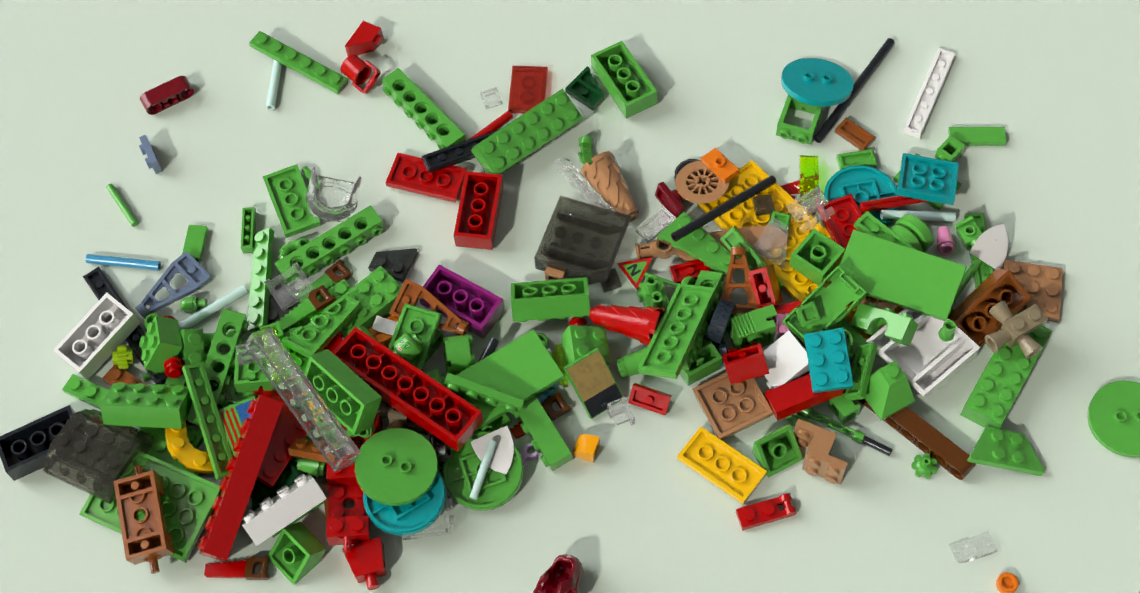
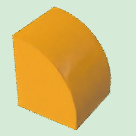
(586, 447)

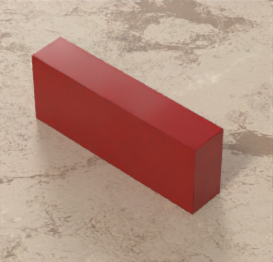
(796, 397)

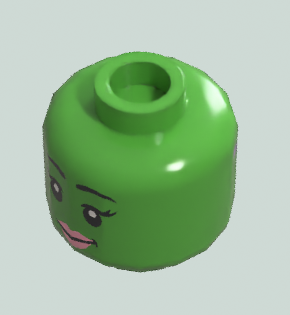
(408, 346)

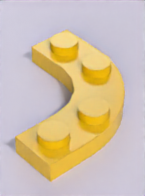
(185, 453)

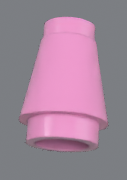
(945, 241)

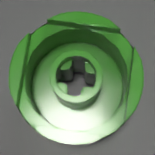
(458, 353)

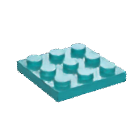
(928, 179)

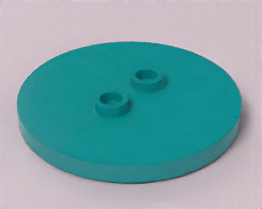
(817, 82)
(864, 184)
(411, 517)

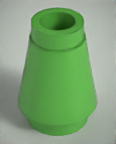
(312, 467)

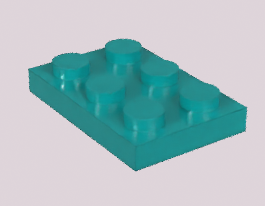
(828, 360)

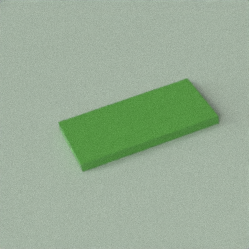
(902, 275)
(517, 370)

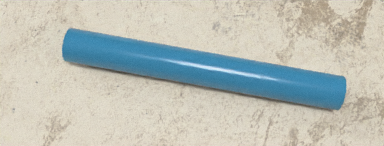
(123, 262)

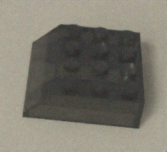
(582, 240)

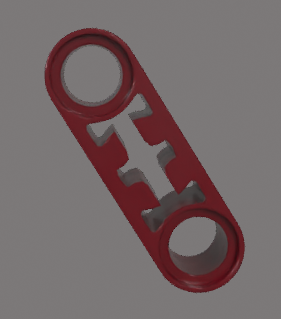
(166, 95)

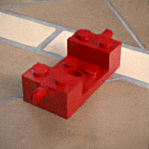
(343, 524)

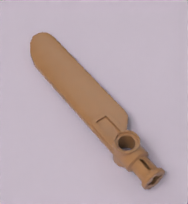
(653, 248)

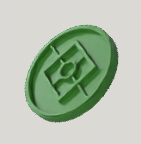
(1116, 417)
(396, 466)
(497, 487)

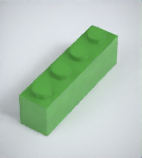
(543, 434)

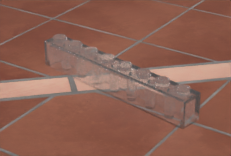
(302, 399)

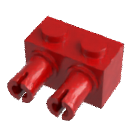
(745, 363)

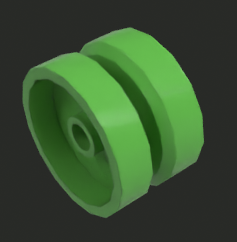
(914, 232)

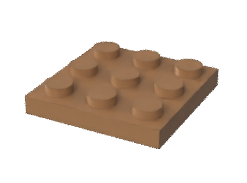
(1041, 284)
(732, 406)

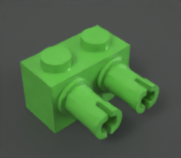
(653, 293)
(193, 345)

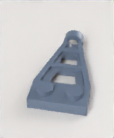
(190, 269)

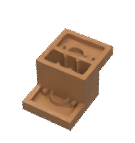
(818, 457)

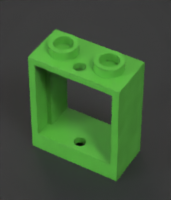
(801, 134)

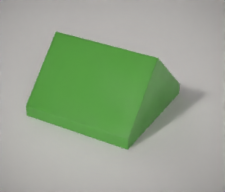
(777, 450)

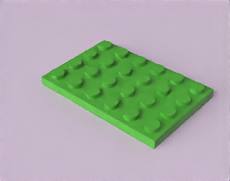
(184, 505)

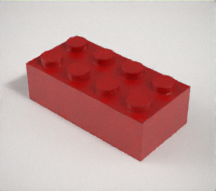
(478, 210)

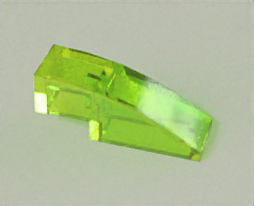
(808, 174)

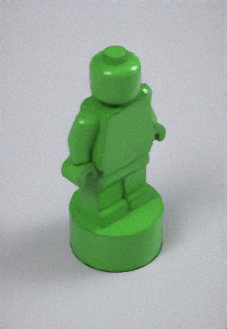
(585, 144)

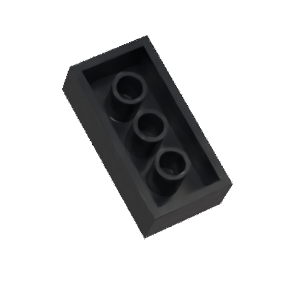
(27, 446)

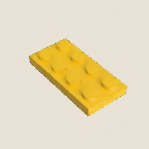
(721, 465)

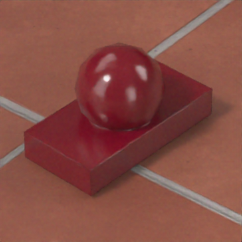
(670, 199)

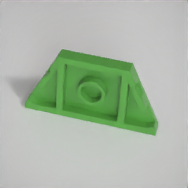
(1006, 451)

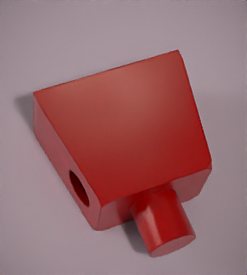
(368, 562)

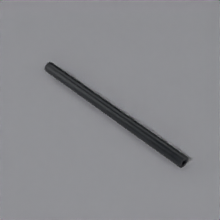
(859, 83)

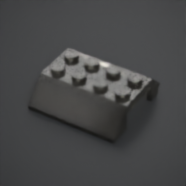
(94, 453)

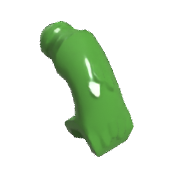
(292, 245)

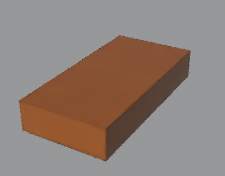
(854, 134)

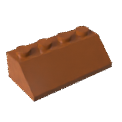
(973, 313)

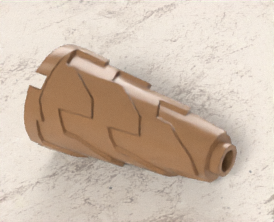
(609, 182)

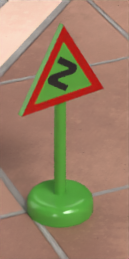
(637, 269)

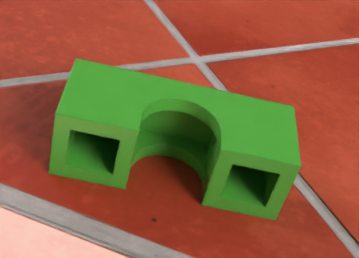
(899, 327)

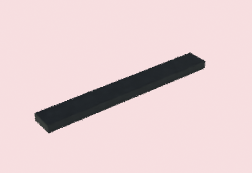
(100, 285)

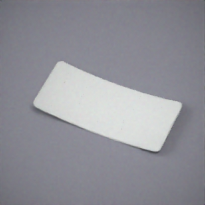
(384, 325)

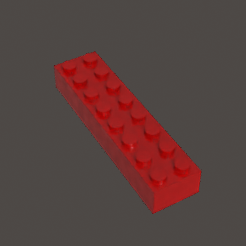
(410, 389)
(241, 478)

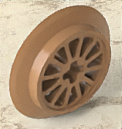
(688, 184)

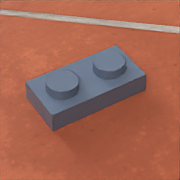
(151, 161)

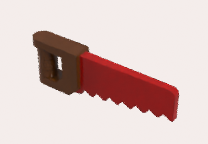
(547, 405)
(240, 569)

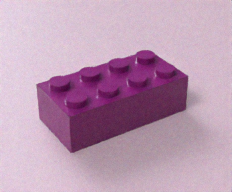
(465, 299)

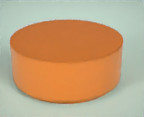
(1007, 583)

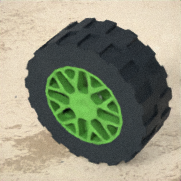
(720, 321)

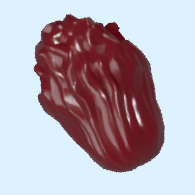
(562, 576)

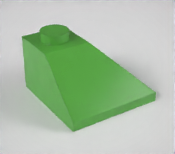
(889, 391)

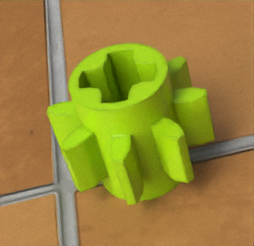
(122, 356)

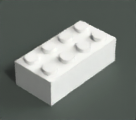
(97, 336)
(282, 509)

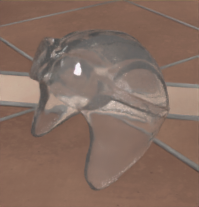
(332, 198)

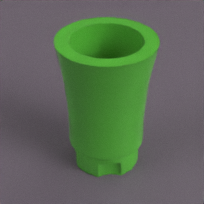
(629, 363)

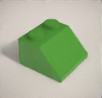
(296, 552)

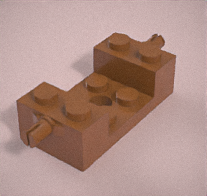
(146, 538)

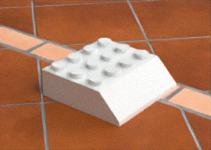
(928, 359)

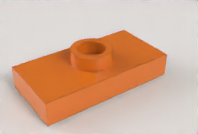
(720, 165)

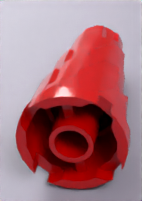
(631, 321)

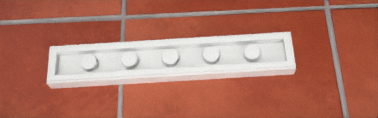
(929, 93)

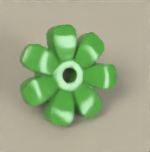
(924, 465)

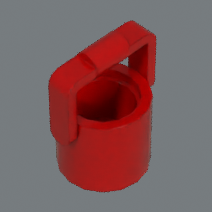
(359, 72)

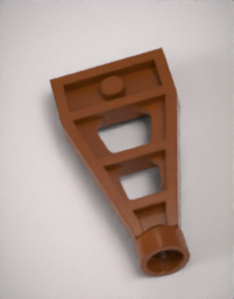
(729, 286)
(412, 292)

